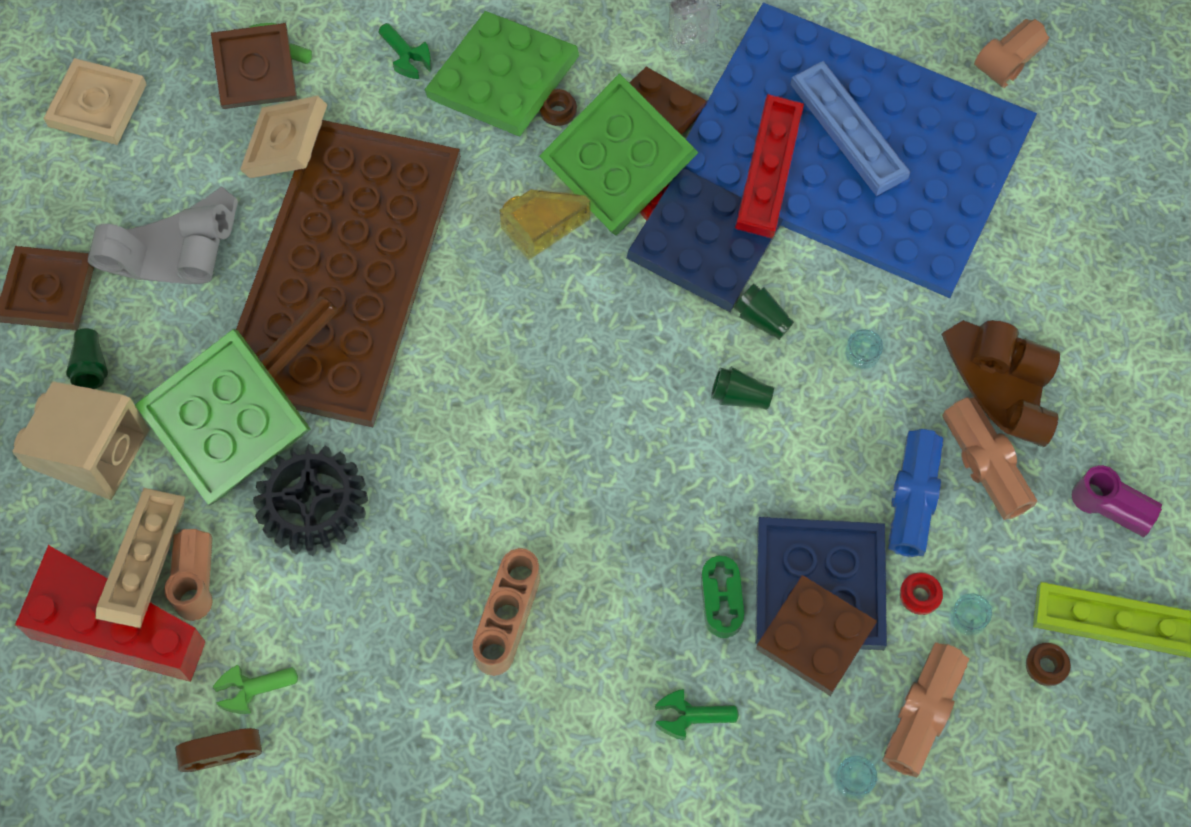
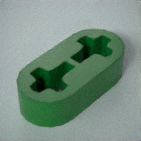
(732, 596)

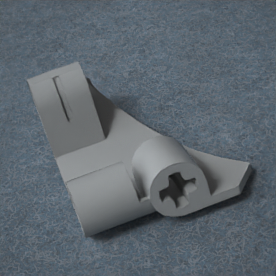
(170, 249)

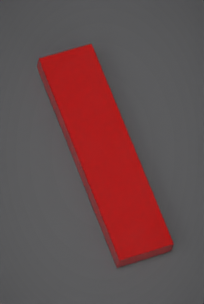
(769, 166)

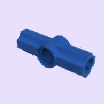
(916, 493)

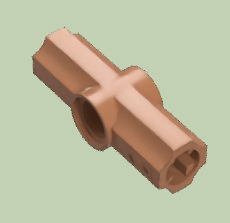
(990, 458)
(926, 709)

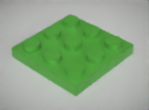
(502, 73)
(618, 154)
(222, 417)

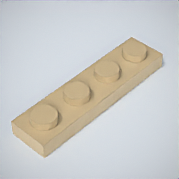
(140, 558)

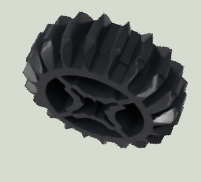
(276, 497)

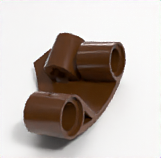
(1006, 376)

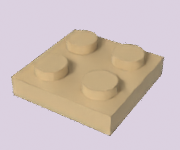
(95, 101)
(284, 137)

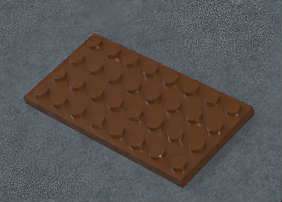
(361, 237)

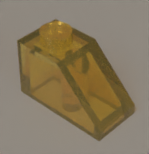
(542, 218)

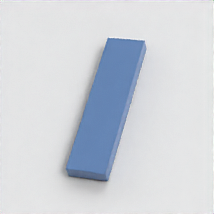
(850, 128)

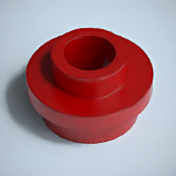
(930, 585)

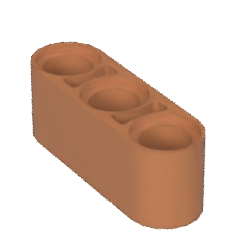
(506, 592)

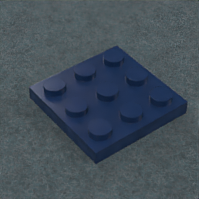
(696, 241)
(833, 554)

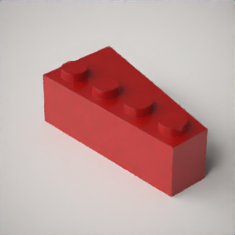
(63, 614)

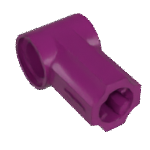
(1118, 501)

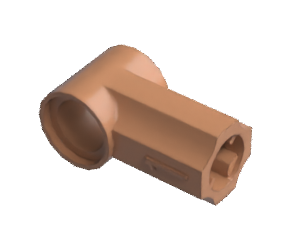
(1007, 57)
(190, 572)

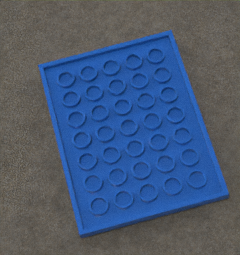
(942, 130)

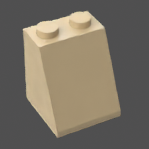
(82, 437)

